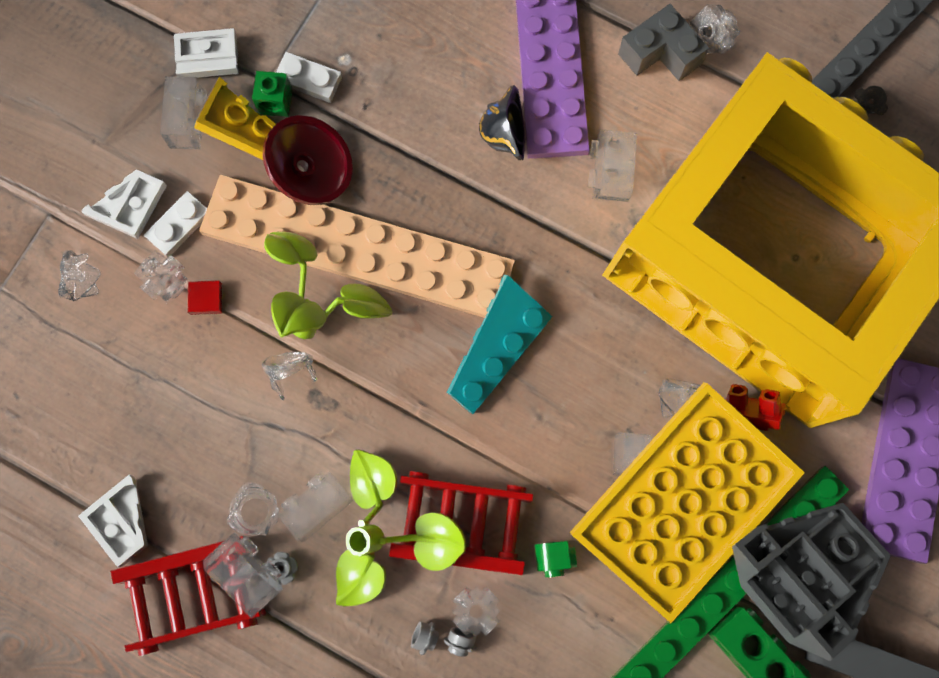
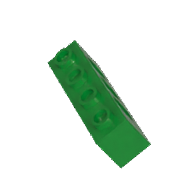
(731, 636)

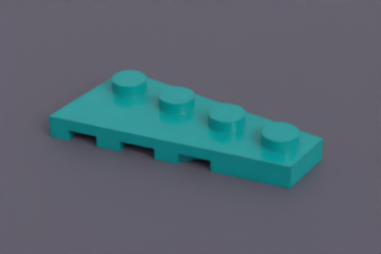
(504, 335)

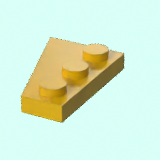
(233, 120)

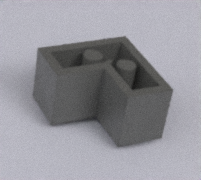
(666, 39)

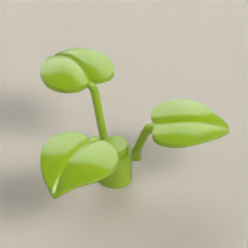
(301, 316)
(437, 538)

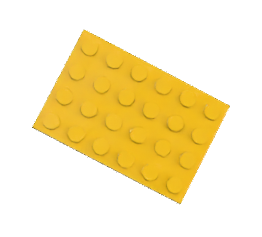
(687, 502)

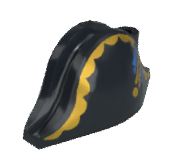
(504, 125)

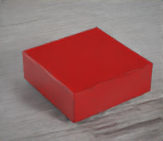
(204, 297)

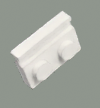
(206, 53)

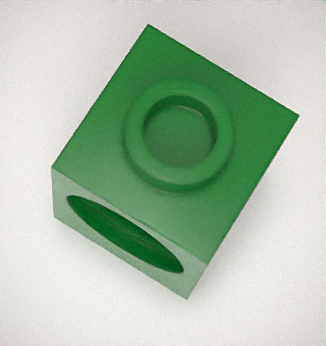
(272, 93)

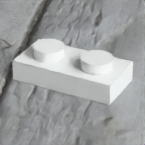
(310, 77)
(177, 224)

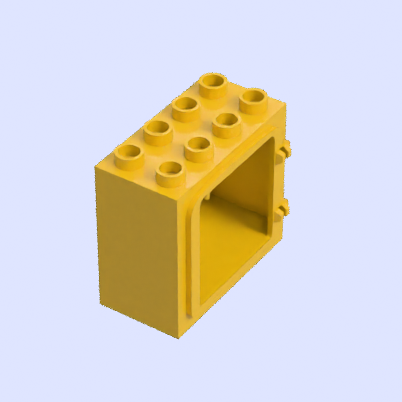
(741, 314)

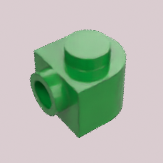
(554, 558)

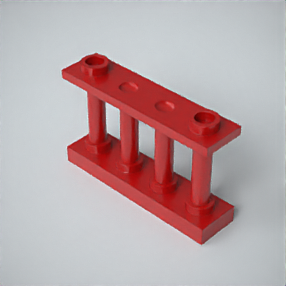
(474, 554)
(167, 570)

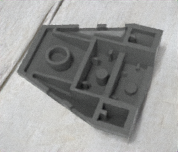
(812, 576)

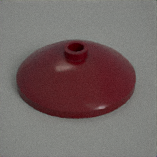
(317, 149)

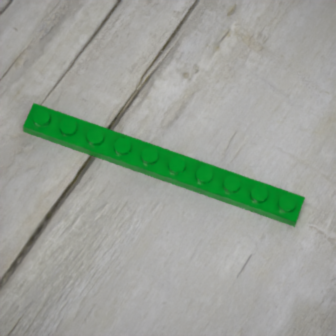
(721, 591)

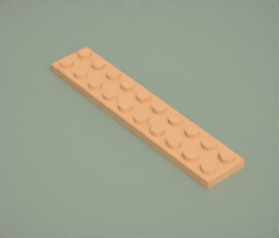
(359, 246)

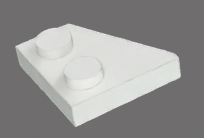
(128, 204)
(118, 522)

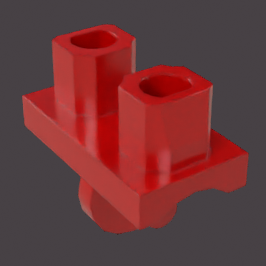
(761, 412)

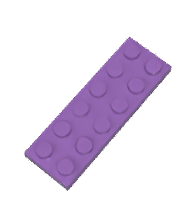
(552, 78)
(906, 463)

